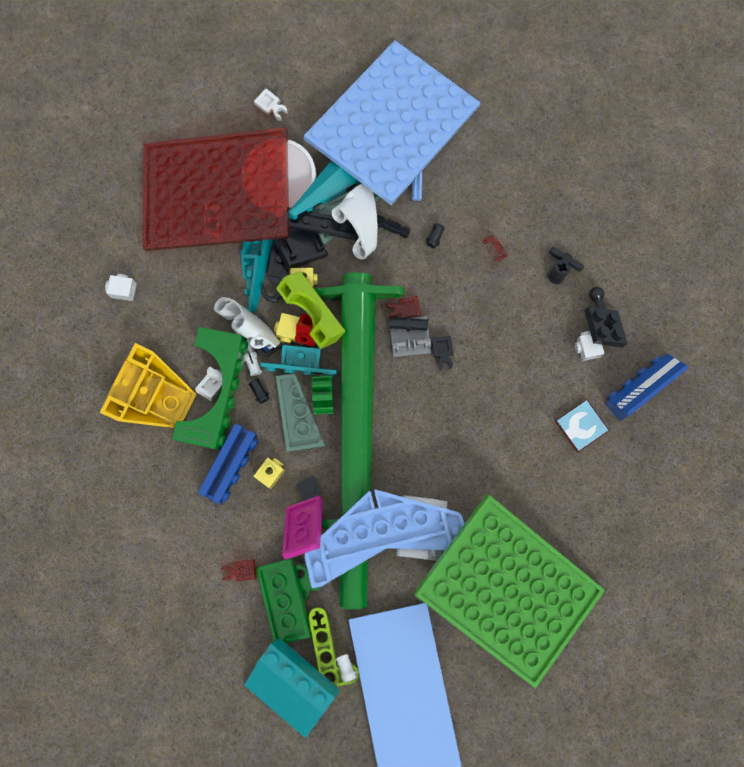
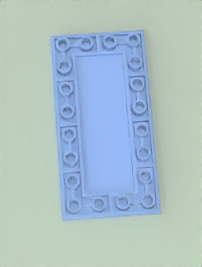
(404, 689)

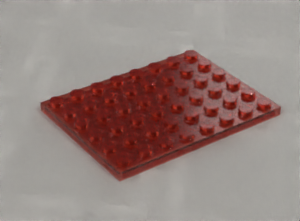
(216, 190)

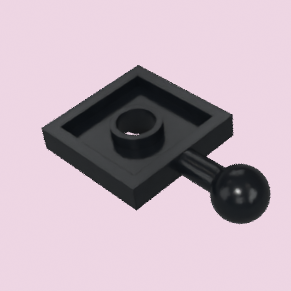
(610, 334)

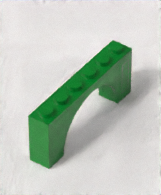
(211, 428)

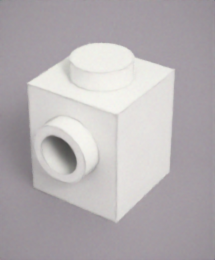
(121, 287)
(586, 347)

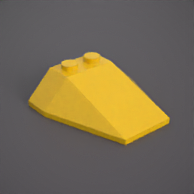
(147, 392)

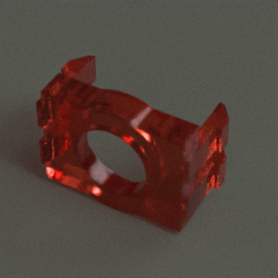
(498, 246)

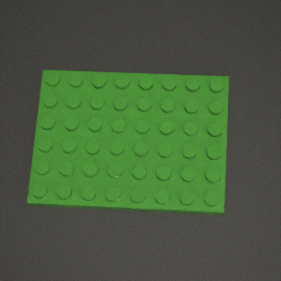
(509, 591)

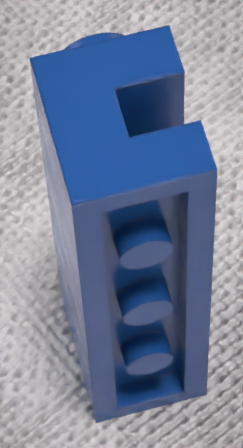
(228, 464)

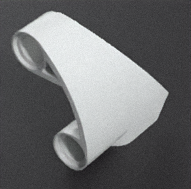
(246, 323)

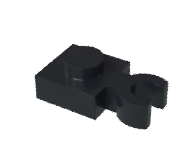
(442, 349)

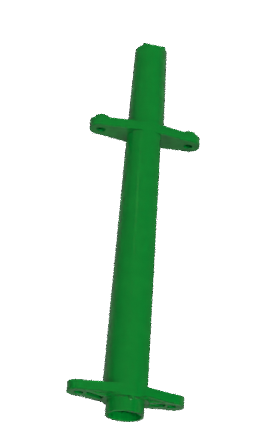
(357, 390)

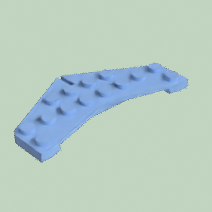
(367, 531)

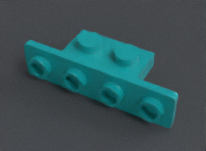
(299, 358)

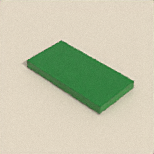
(284, 601)

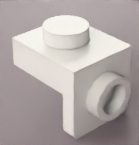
(211, 384)

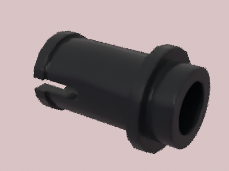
(435, 235)
(259, 391)

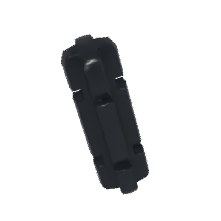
(392, 226)

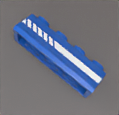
(645, 386)

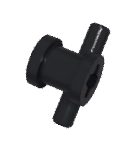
(562, 266)

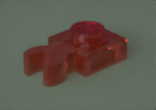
(406, 307)
(242, 571)

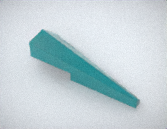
(327, 185)
(254, 266)

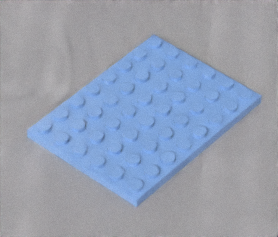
(392, 122)

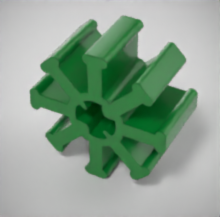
(322, 395)

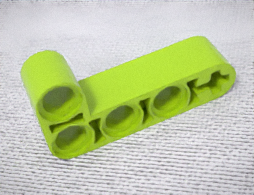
(328, 646)

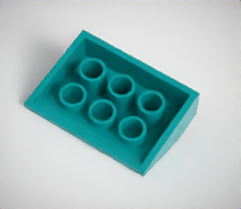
(291, 687)

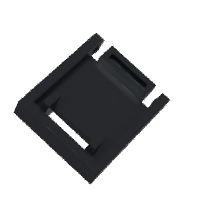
(304, 248)

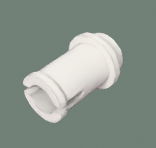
(346, 668)

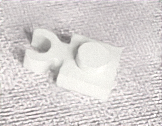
(270, 103)

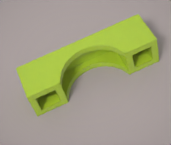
(298, 291)

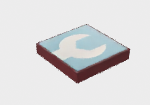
(582, 425)

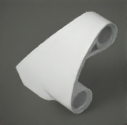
(361, 212)

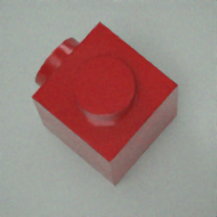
(303, 329)

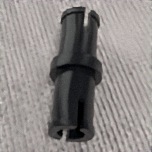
(408, 324)

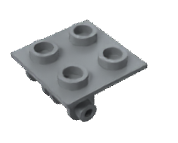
(410, 343)

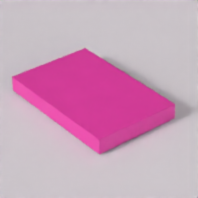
(302, 527)

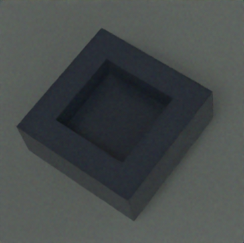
(309, 488)

